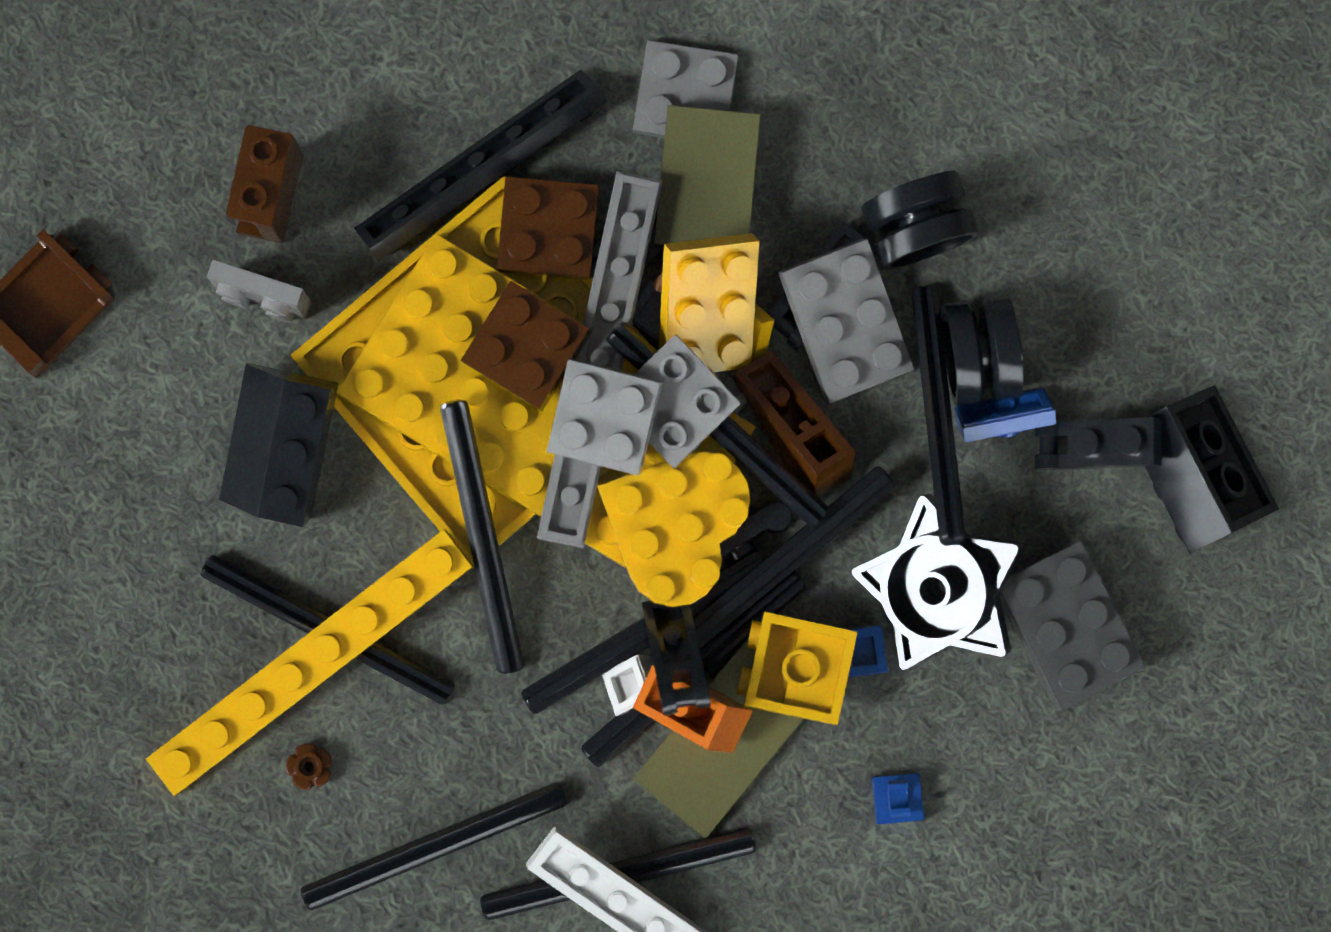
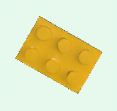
(711, 298)

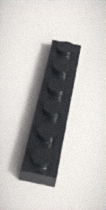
(480, 165)

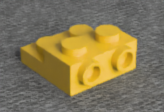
(797, 668)

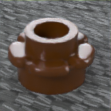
(296, 766)

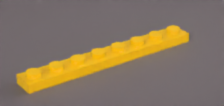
(309, 662)

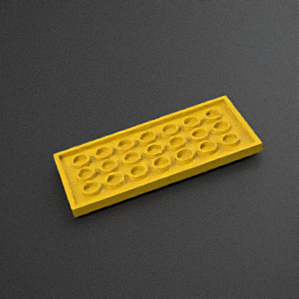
(416, 367)

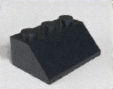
(278, 444)
(1207, 471)

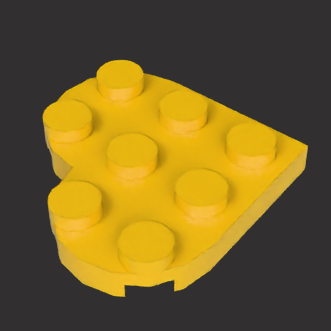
(674, 524)

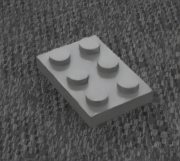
(846, 320)

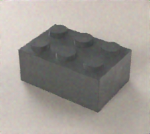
(1069, 627)

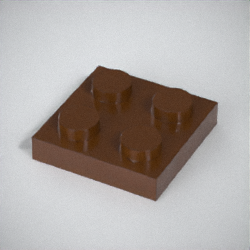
(547, 228)
(526, 345)

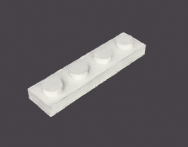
(603, 888)

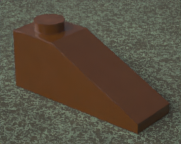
(796, 425)

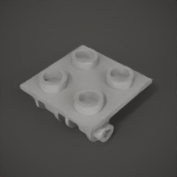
(689, 403)

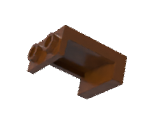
(264, 183)
(48, 302)

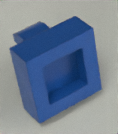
(897, 798)

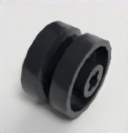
(920, 219)
(987, 349)

